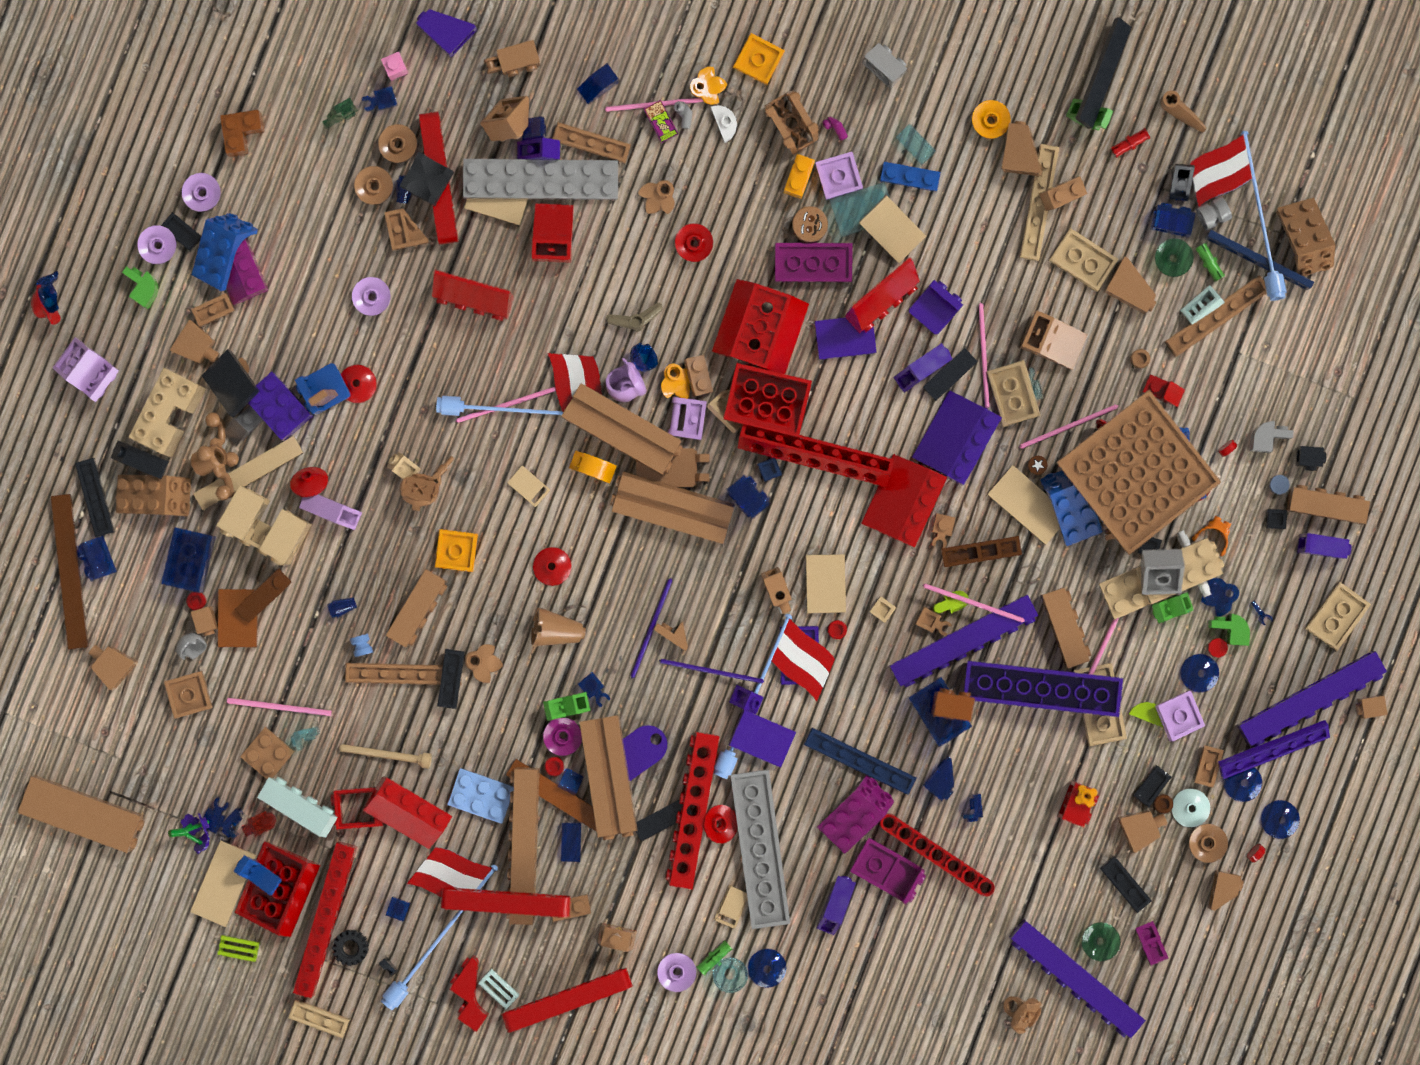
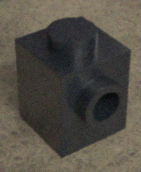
(1310, 457)

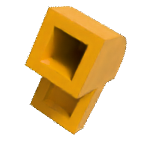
(592, 466)

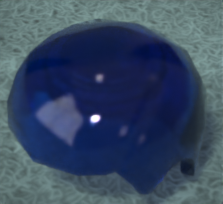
(643, 357)

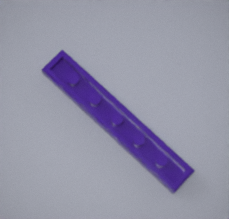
(1274, 749)

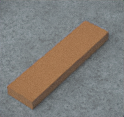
(592, 142)

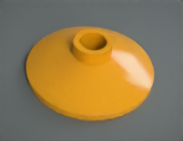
(992, 109)

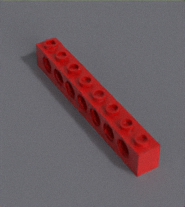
(817, 455)
(686, 878)
(325, 919)

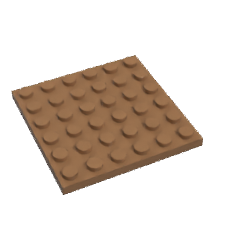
(1138, 472)

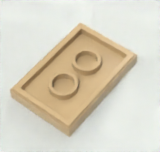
(503, 209)
(892, 229)
(1083, 260)
(1013, 393)
(825, 583)
(1337, 616)

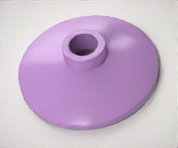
(194, 185)
(148, 240)
(361, 294)
(674, 982)

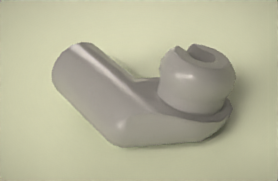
(685, 112)

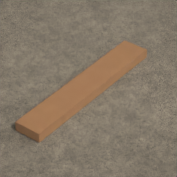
(1233, 305)
(393, 673)

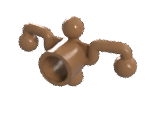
(215, 458)

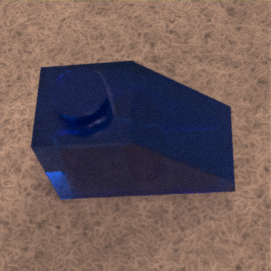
(598, 83)
(535, 129)
(941, 780)

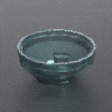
(730, 985)

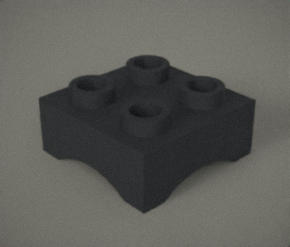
(426, 179)

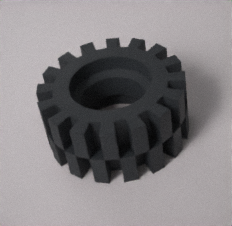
(339, 951)

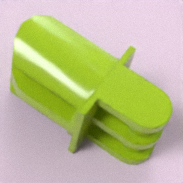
(950, 604)

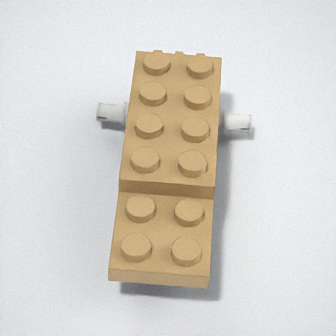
(1201, 563)

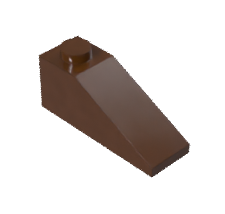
(263, 595)

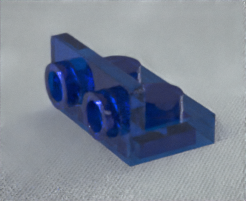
(96, 558)

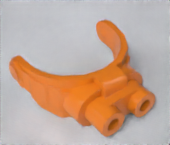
(1222, 528)

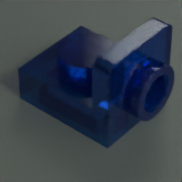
(975, 804)
(233, 819)

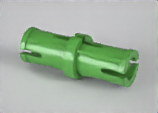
(1210, 262)
(714, 957)

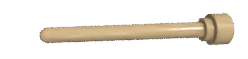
(423, 760)

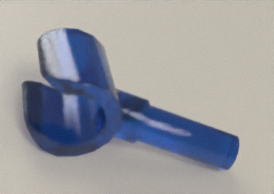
(1262, 615)

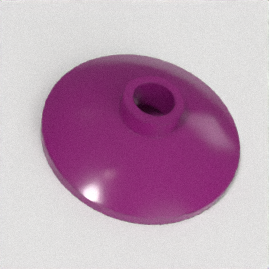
(559, 745)

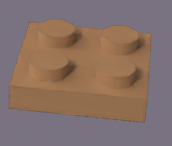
(188, 694)
(267, 753)

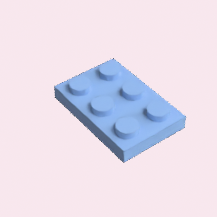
(481, 795)

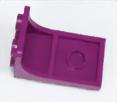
(856, 814)
(888, 871)

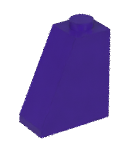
(445, 30)
(923, 367)
(1324, 546)
(836, 905)

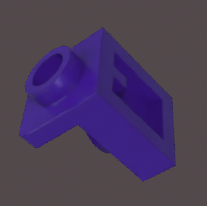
(746, 699)

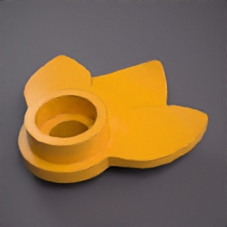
(711, 86)
(675, 385)

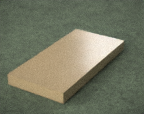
(1026, 504)
(1102, 728)
(221, 885)

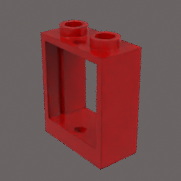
(337, 802)

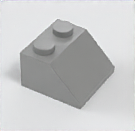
(884, 65)
(1162, 571)

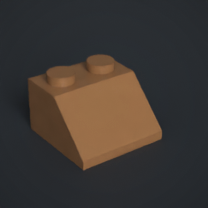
(507, 119)

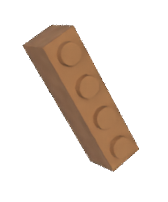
(1326, 505)
(416, 608)
(1065, 627)

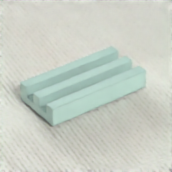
(498, 988)

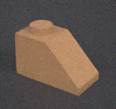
(1224, 889)

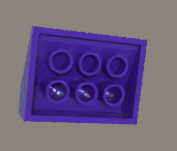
(956, 437)

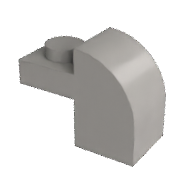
(1264, 434)

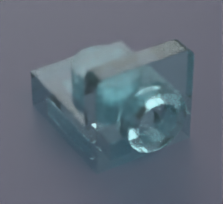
(307, 734)

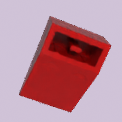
(552, 233)

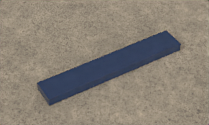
(1258, 259)
(860, 761)

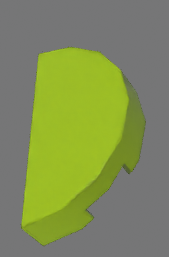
(1147, 712)

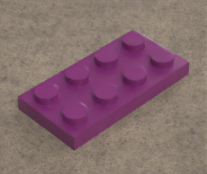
(813, 262)

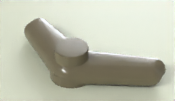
(635, 321)

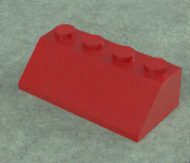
(407, 812)

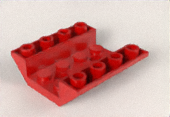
(747, 321)

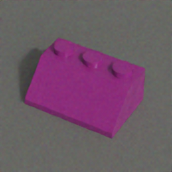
(245, 276)

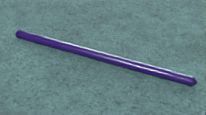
(650, 630)
(712, 671)

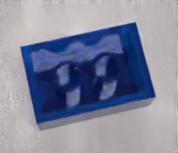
(748, 497)
(188, 560)
(940, 728)

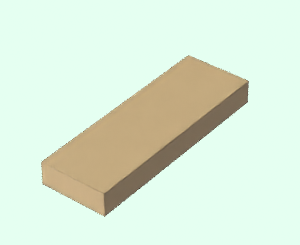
(319, 1018)

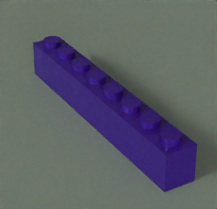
(962, 641)
(1311, 698)
(1077, 978)

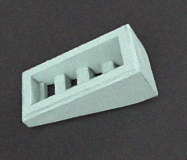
(1203, 296)

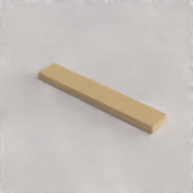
(1036, 213)
(252, 470)

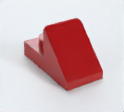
(1164, 390)

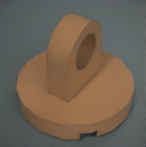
(419, 490)
(1025, 1014)

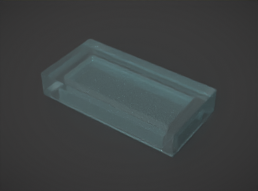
(915, 144)

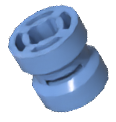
(361, 646)

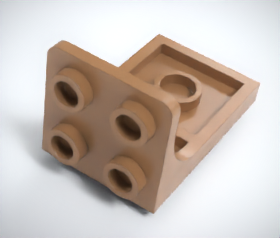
(1308, 236)
(153, 495)

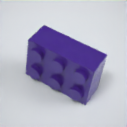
(279, 407)

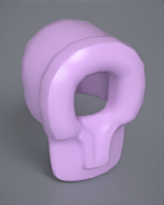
(625, 383)

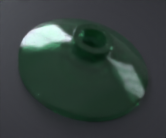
(1183, 255)
(1108, 948)

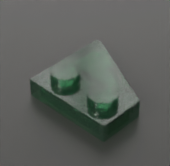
(344, 110)

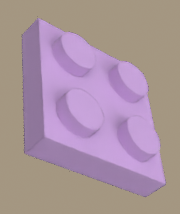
(839, 175)
(1180, 715)

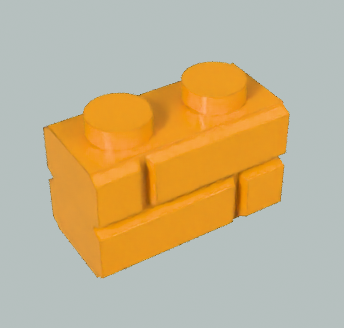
(799, 176)

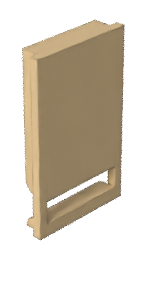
(527, 485)
(732, 905)

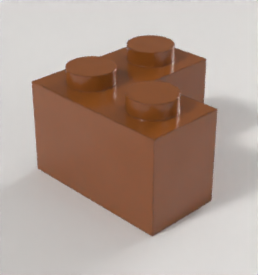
(235, 129)
(952, 705)

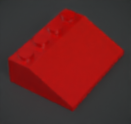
(472, 295)
(883, 296)
(767, 400)
(906, 502)
(283, 908)

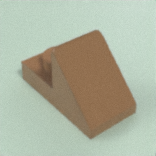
(677, 638)

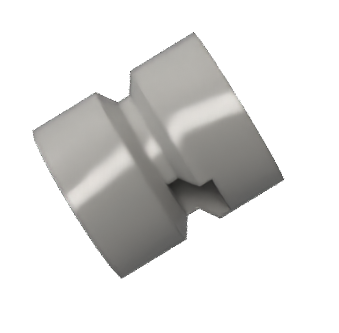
(1212, 214)

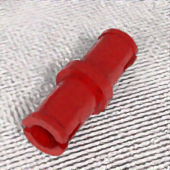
(1130, 142)

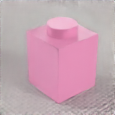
(394, 66)

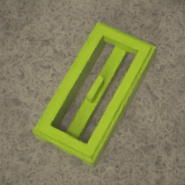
(222, 945)

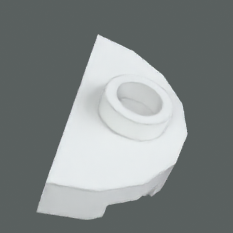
(726, 121)

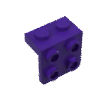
(936, 307)

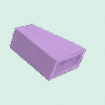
(331, 510)

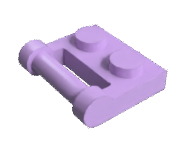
(693, 418)

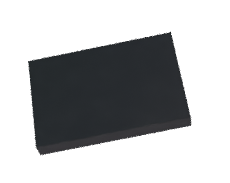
(230, 383)

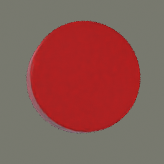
(1227, 448)
(196, 600)
(837, 629)
(1217, 647)
(554, 766)
(1256, 853)

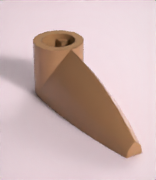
(1181, 111)

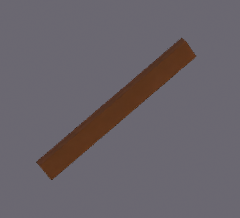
(69, 571)

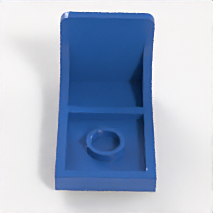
(218, 248)
(1072, 511)

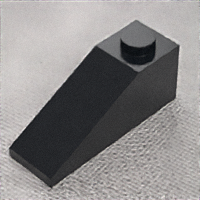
(139, 459)

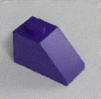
(538, 149)

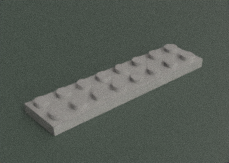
(540, 179)
(760, 849)

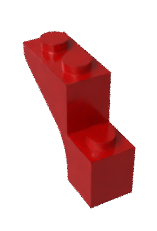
(465, 986)

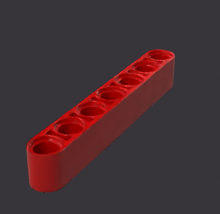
(435, 150)
(946, 856)
(505, 902)
(567, 1000)

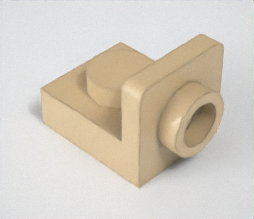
(402, 466)

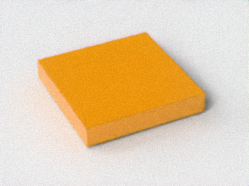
(758, 59)
(456, 550)

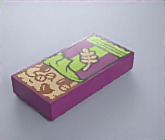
(661, 121)

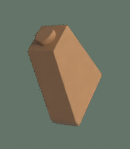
(1020, 151)
(1130, 287)

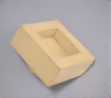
(882, 609)

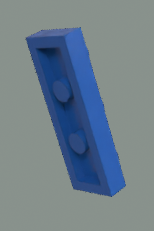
(910, 176)

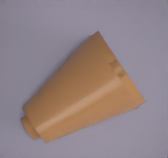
(555, 629)

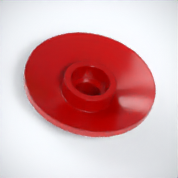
(694, 232)
(367, 383)
(309, 482)
(562, 564)
(727, 824)

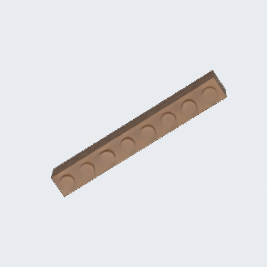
(523, 836)

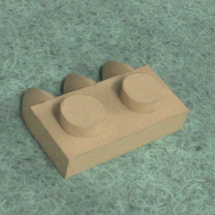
(718, 407)

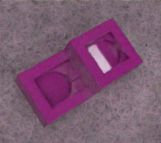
(1151, 943)

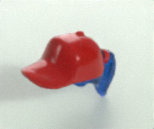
(45, 299)

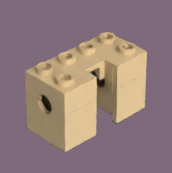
(153, 422)
(243, 521)

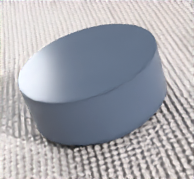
(1279, 484)

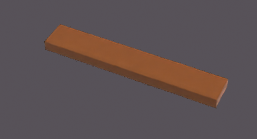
(562, 799)

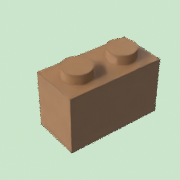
(1063, 193)

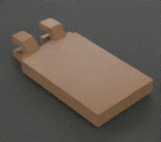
(682, 472)

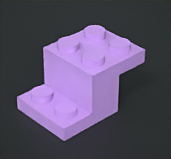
(85, 369)

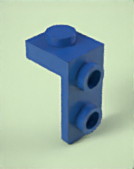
(257, 874)

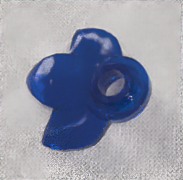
(1218, 596)

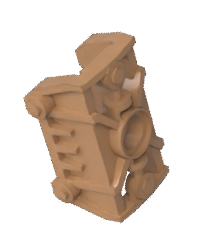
(801, 117)

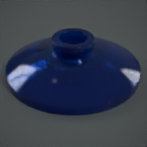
(1190, 670)
(1243, 794)
(1271, 815)
(764, 958)

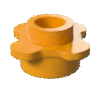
(1091, 794)

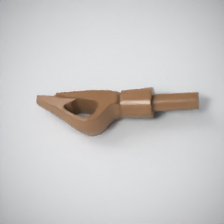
(441, 470)

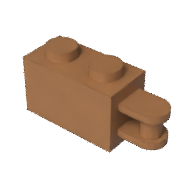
(514, 59)

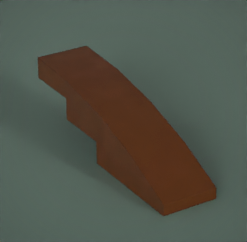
(981, 551)

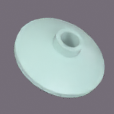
(1181, 808)

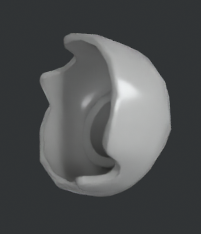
(191, 646)

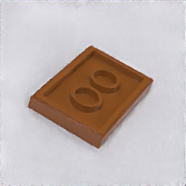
(232, 627)

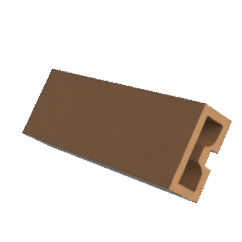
(622, 430)
(672, 507)
(608, 777)
(81, 814)

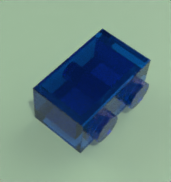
(1173, 220)

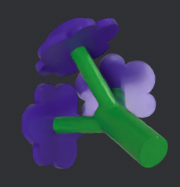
(192, 826)

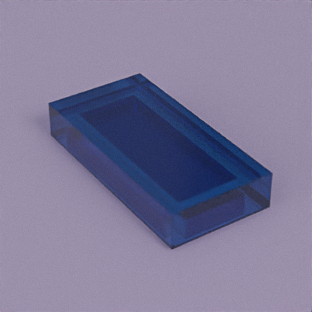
(571, 842)

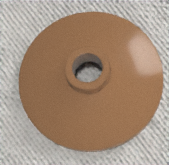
(394, 134)
(369, 176)
(1217, 847)

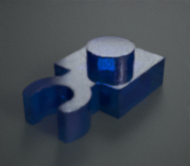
(383, 98)
(593, 687)
(215, 816)

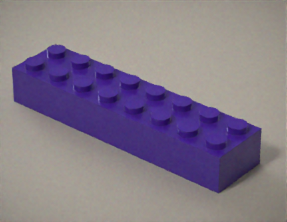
(1044, 688)

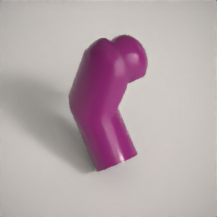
(837, 126)

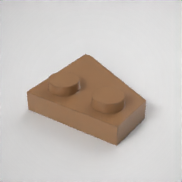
(403, 230)

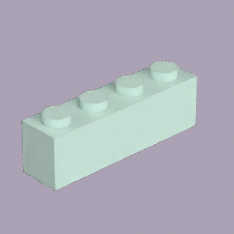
(298, 807)

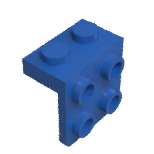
(324, 378)

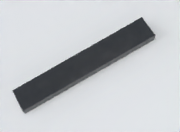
(1103, 73)

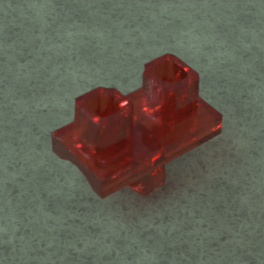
(259, 824)

